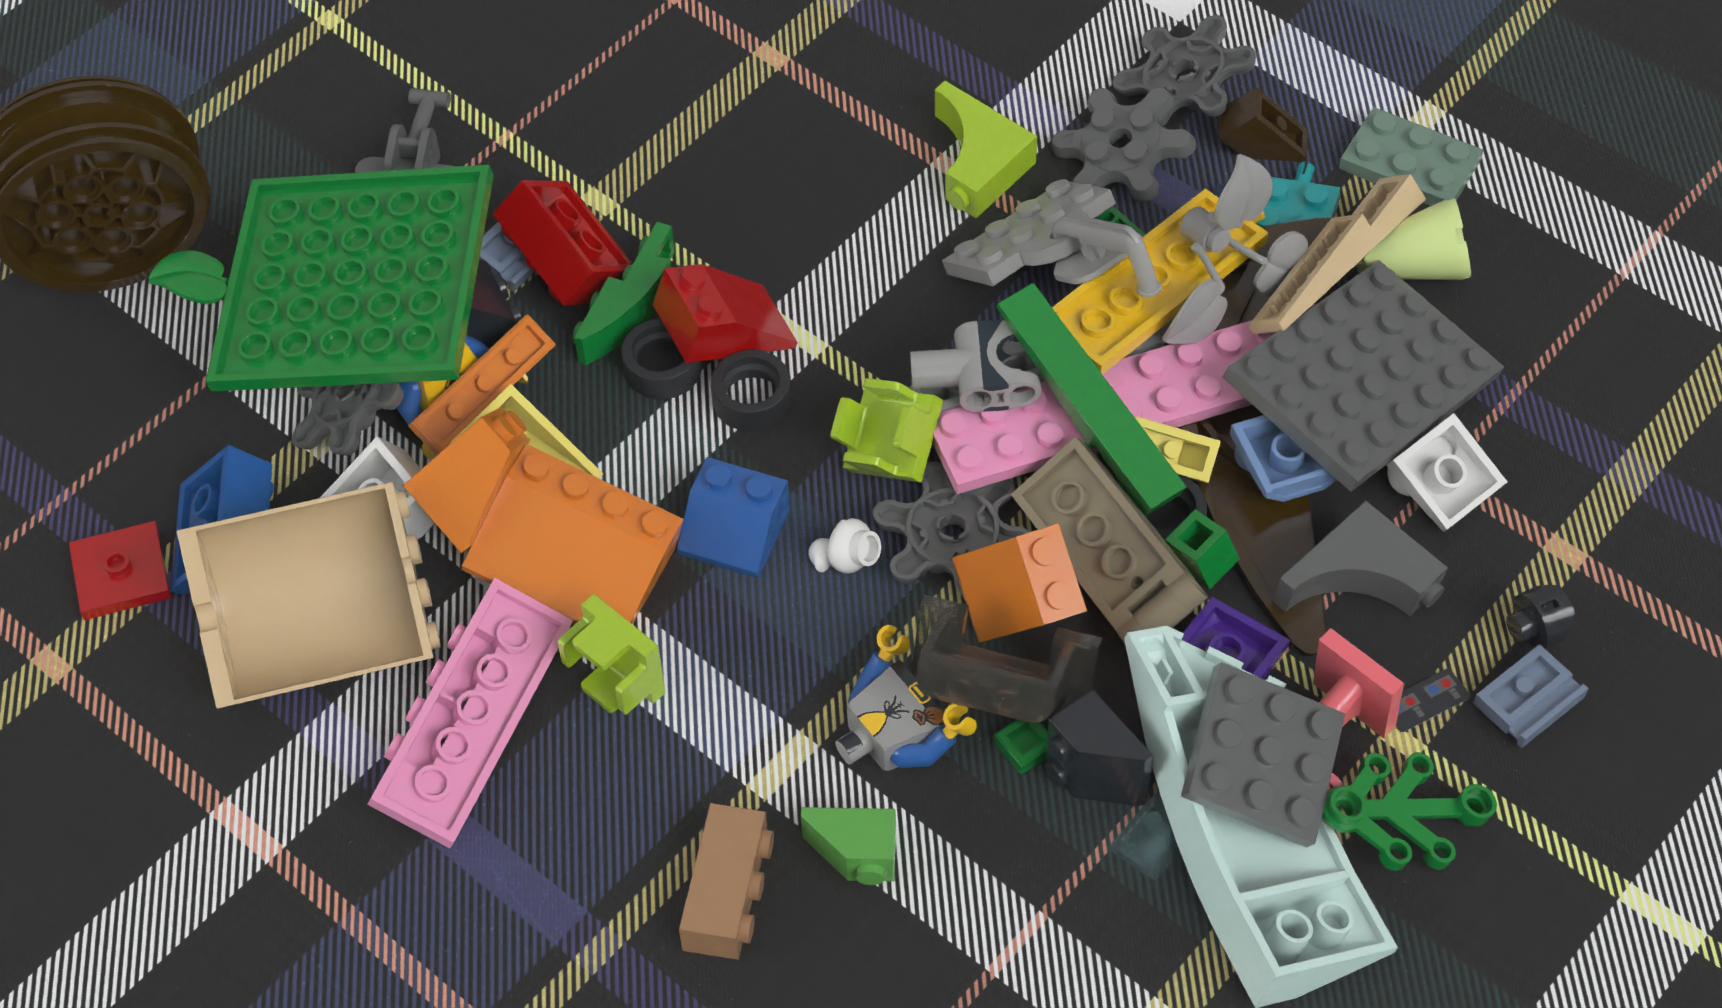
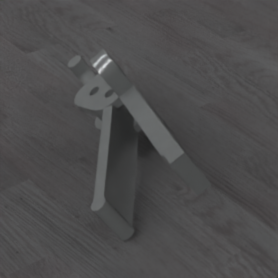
(420, 146)

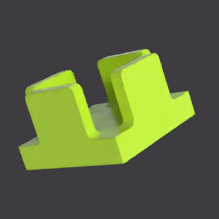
(887, 430)
(624, 656)

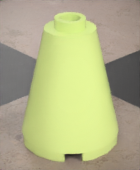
(1425, 246)

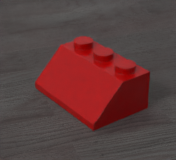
(561, 239)

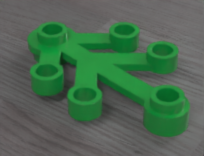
(1403, 812)

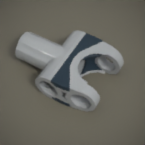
(978, 368)

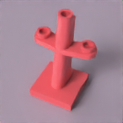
(1356, 686)

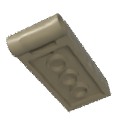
(1109, 542)

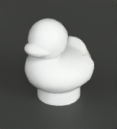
(847, 549)

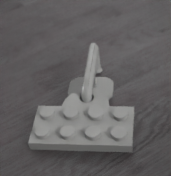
(1057, 229)

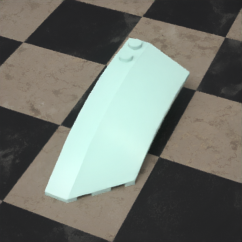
(1279, 908)

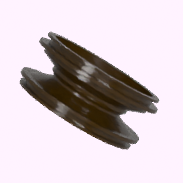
(97, 183)

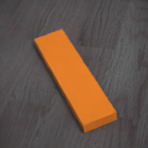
(481, 384)

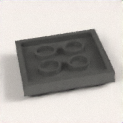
(1263, 755)

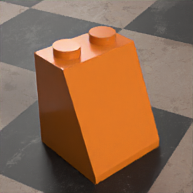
(467, 475)
(1019, 583)

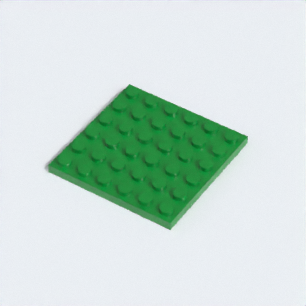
(352, 279)

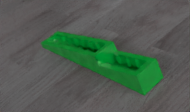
(1091, 401)

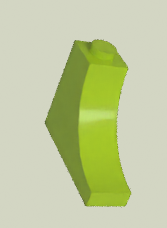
(991, 153)

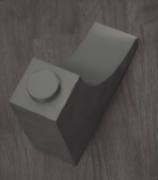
(1367, 558)

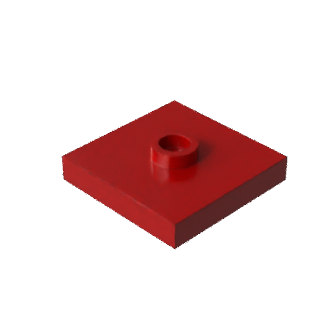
(119, 570)

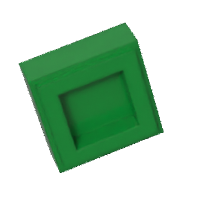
(1022, 744)

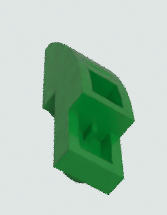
(625, 301)

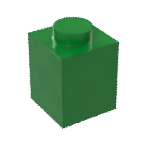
(1203, 548)

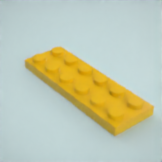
(1110, 314)

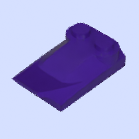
(1236, 636)

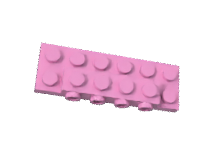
(468, 713)

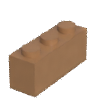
(726, 882)

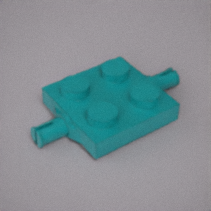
(1300, 199)

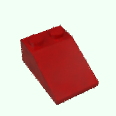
(718, 314)

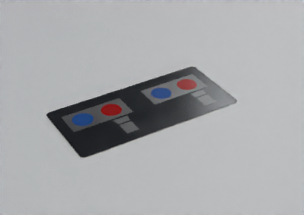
(1430, 699)

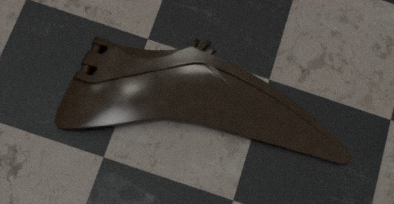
(1264, 531)

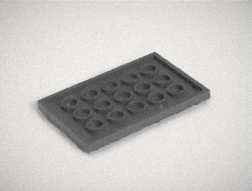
(1363, 374)

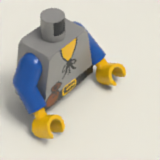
(895, 717)

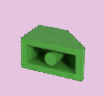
(854, 841)

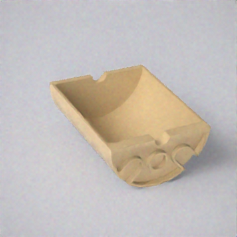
(308, 594)

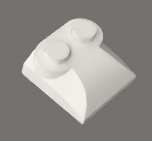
(1445, 473)

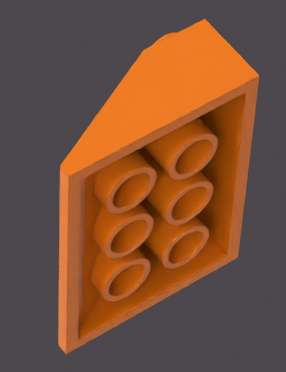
(572, 537)

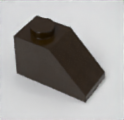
(1262, 129)

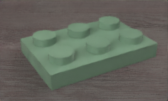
(1397, 147)

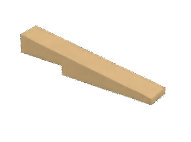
(1338, 250)

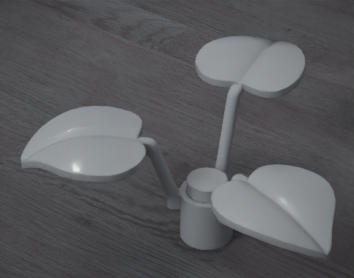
(1240, 200)

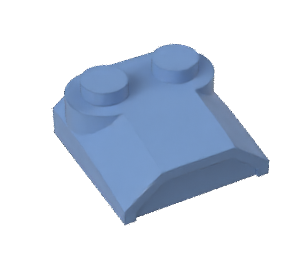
(1276, 461)

